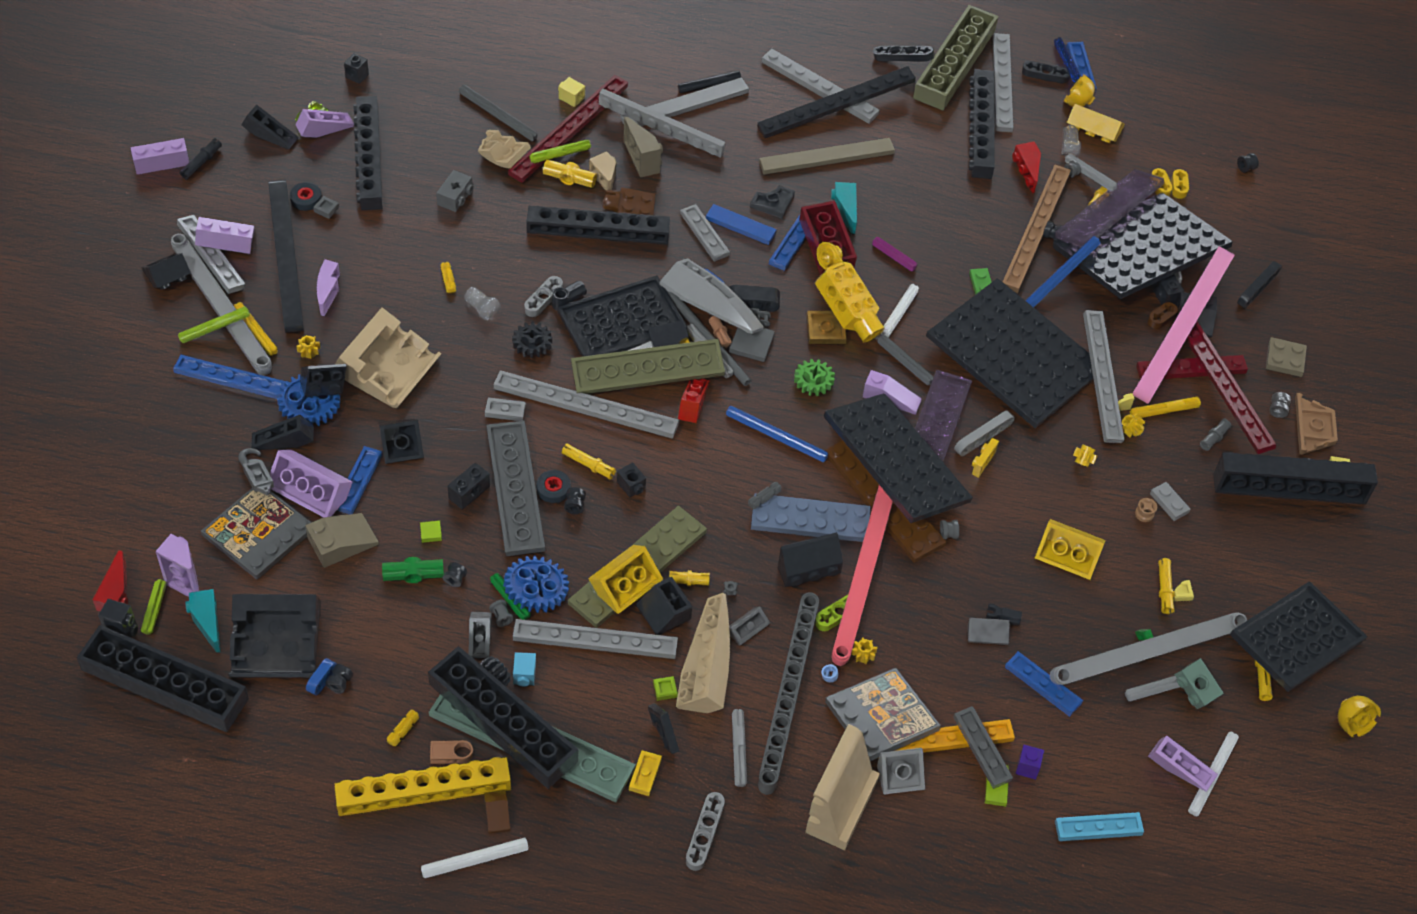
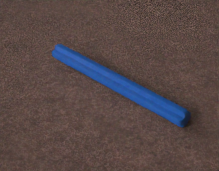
(1063, 271)
(777, 433)

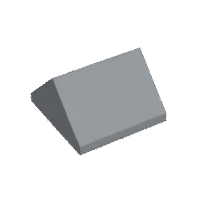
(901, 771)

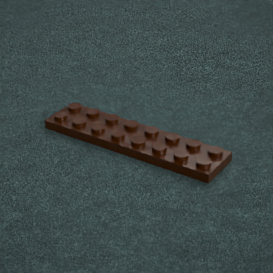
(915, 538)

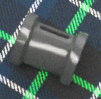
(501, 613)

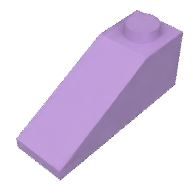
(320, 123)
(900, 396)
(1182, 763)

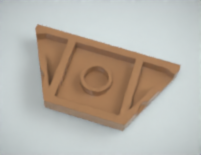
(1315, 425)

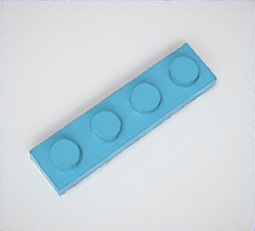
(1099, 826)

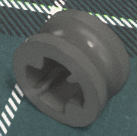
(1074, 167)

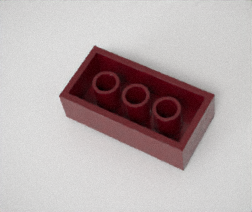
(824, 224)

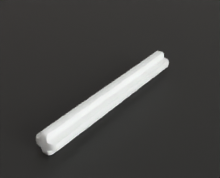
(1217, 766)
(474, 857)

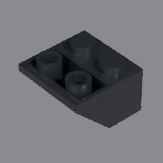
(322, 379)
(665, 606)

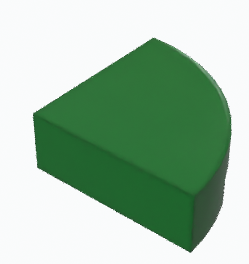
(1144, 634)

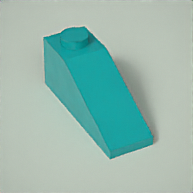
(846, 201)
(204, 614)

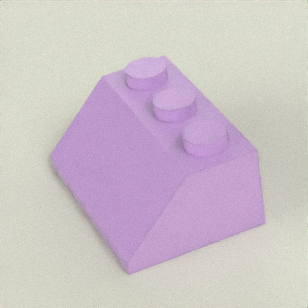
(160, 156)
(224, 235)
(177, 565)

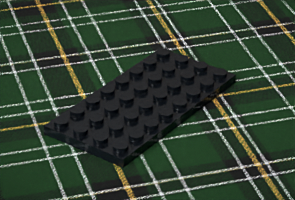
(897, 457)

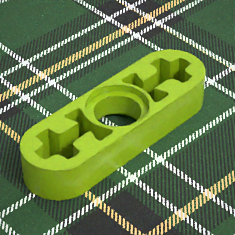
(825, 614)

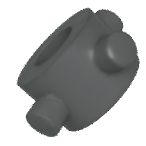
(730, 588)

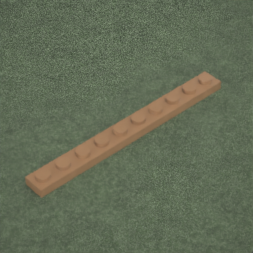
(1035, 228)

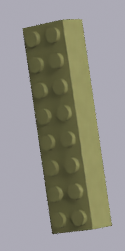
(955, 57)

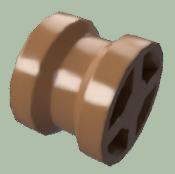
(1144, 505)

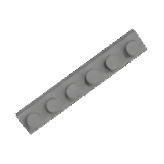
(212, 257)

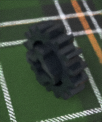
(532, 339)

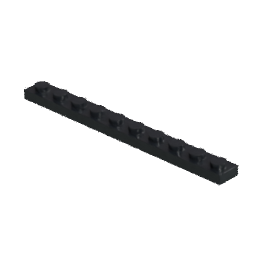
(836, 102)

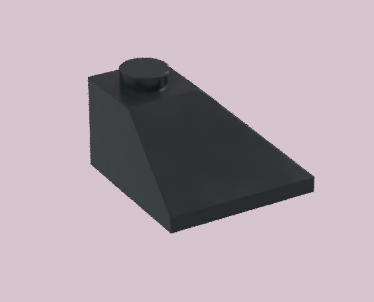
(401, 440)

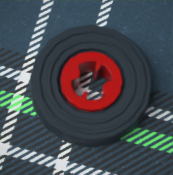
(302, 189)
(553, 477)

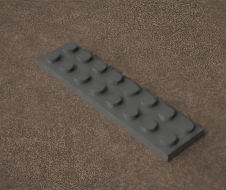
(515, 488)

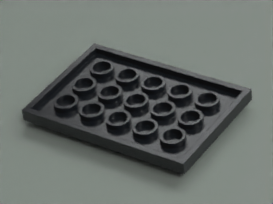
(618, 317)
(1298, 636)

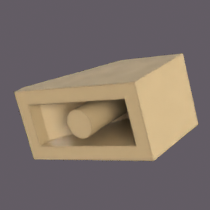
(605, 168)

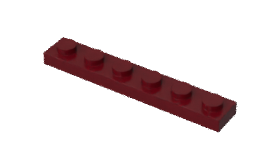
(1192, 368)

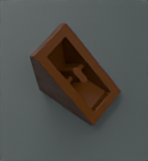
(497, 811)

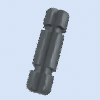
(764, 495)

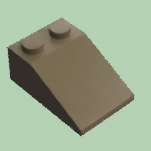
(643, 148)
(340, 537)

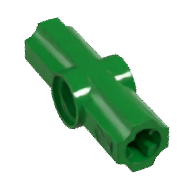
(412, 570)

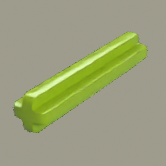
(153, 607)

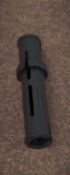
(206, 153)

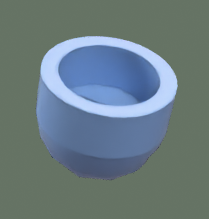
(826, 673)

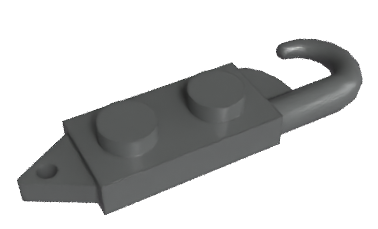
(256, 472)

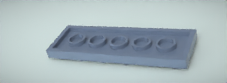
(811, 518)

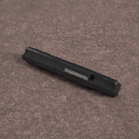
(708, 81)

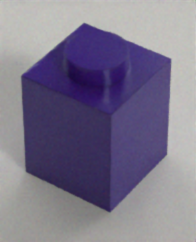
(1029, 762)

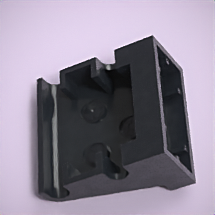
(274, 635)

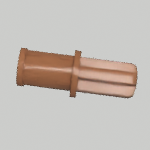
(720, 331)

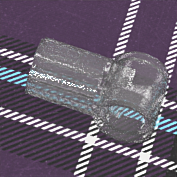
(1070, 141)
(485, 306)

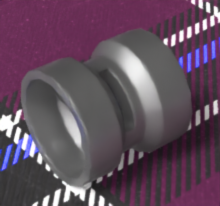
(1280, 403)

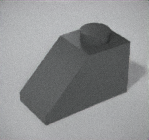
(480, 634)

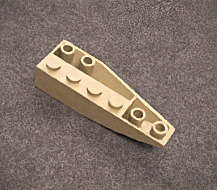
(707, 663)

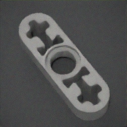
(541, 304)

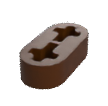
(1164, 317)

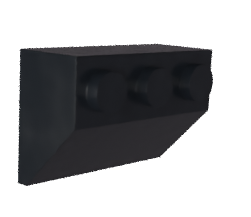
(810, 560)

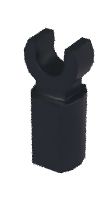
(1004, 614)

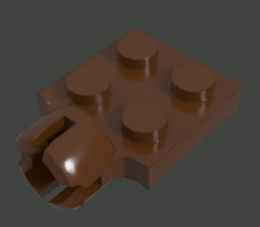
(629, 201)

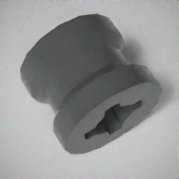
(949, 529)

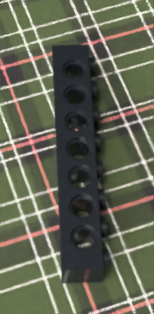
(982, 126)
(368, 153)
(598, 224)

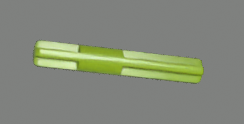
(560, 151)
(214, 324)

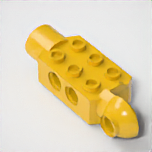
(847, 294)

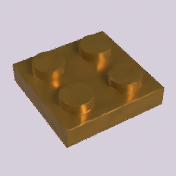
(825, 328)

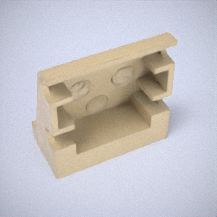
(386, 359)
(842, 791)

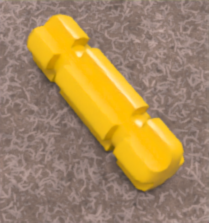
(448, 277)
(402, 728)

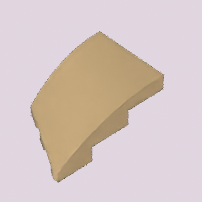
(502, 149)

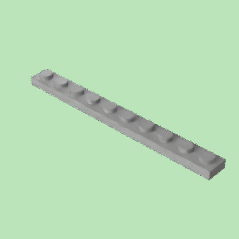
(586, 404)

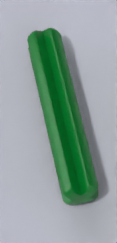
(498, 582)

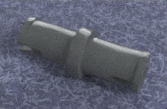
(1215, 434)

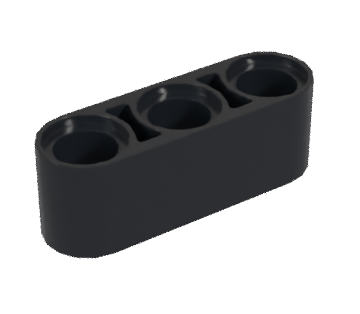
(758, 297)

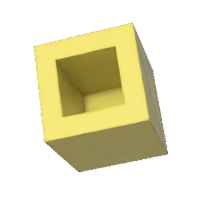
(571, 91)

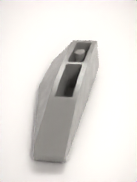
(709, 294)

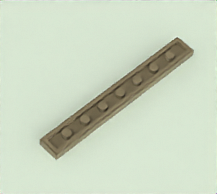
(826, 156)

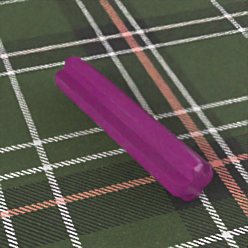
(894, 253)

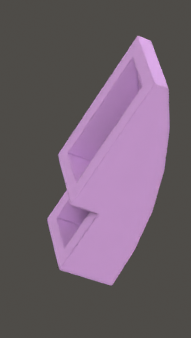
(327, 285)

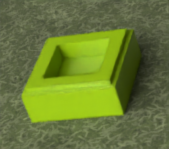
(430, 531)
(665, 688)

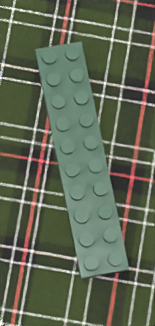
(595, 767)

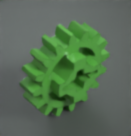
(805, 378)

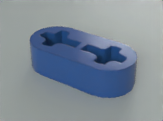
(319, 677)

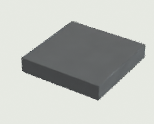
(752, 345)

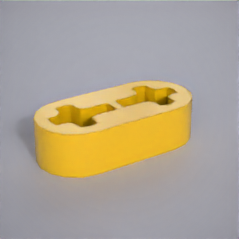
(1183, 184)
(1167, 186)

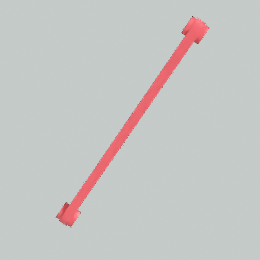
(862, 578)

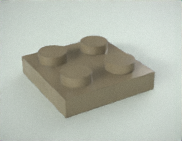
(1286, 357)

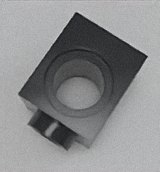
(356, 68)
(628, 474)

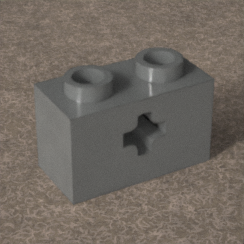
(454, 191)

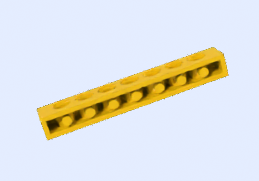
(414, 794)

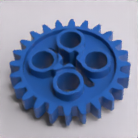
(312, 408)
(534, 577)

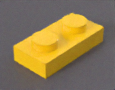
(987, 452)
(645, 773)

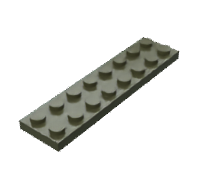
(647, 366)
(664, 543)

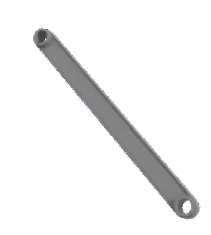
(222, 305)
(1146, 649)

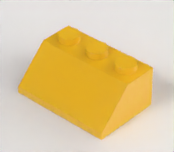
(1095, 123)
(1070, 549)
(626, 578)

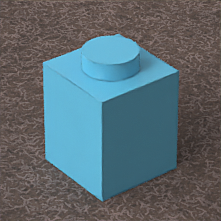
(524, 669)

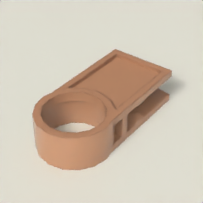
(444, 752)

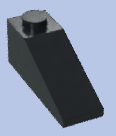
(268, 128)
(285, 434)

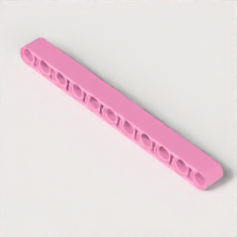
(1183, 325)

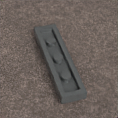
(982, 747)

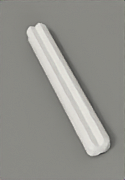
(900, 310)

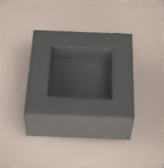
(326, 207)

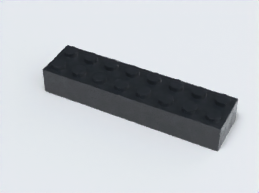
(1295, 478)
(163, 678)
(503, 717)

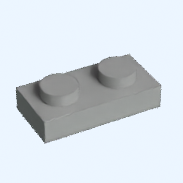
(505, 409)
(1170, 501)

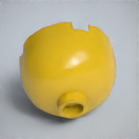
(1081, 92)
(1358, 715)

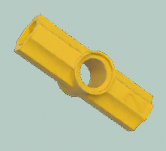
(569, 173)

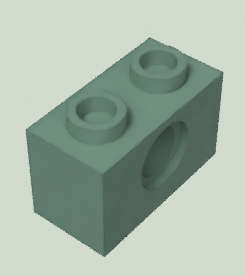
(1208, 689)

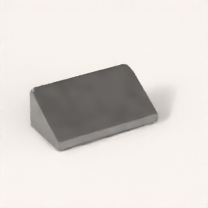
(748, 625)
(988, 631)

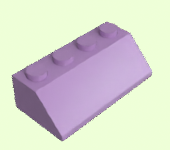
(308, 483)

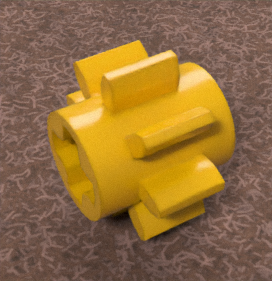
(308, 346)
(1133, 425)
(1085, 455)
(864, 650)

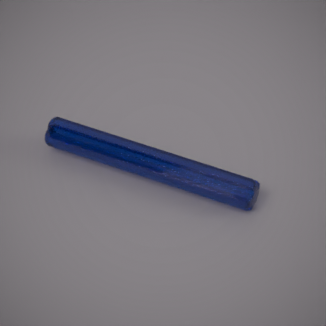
(1067, 59)

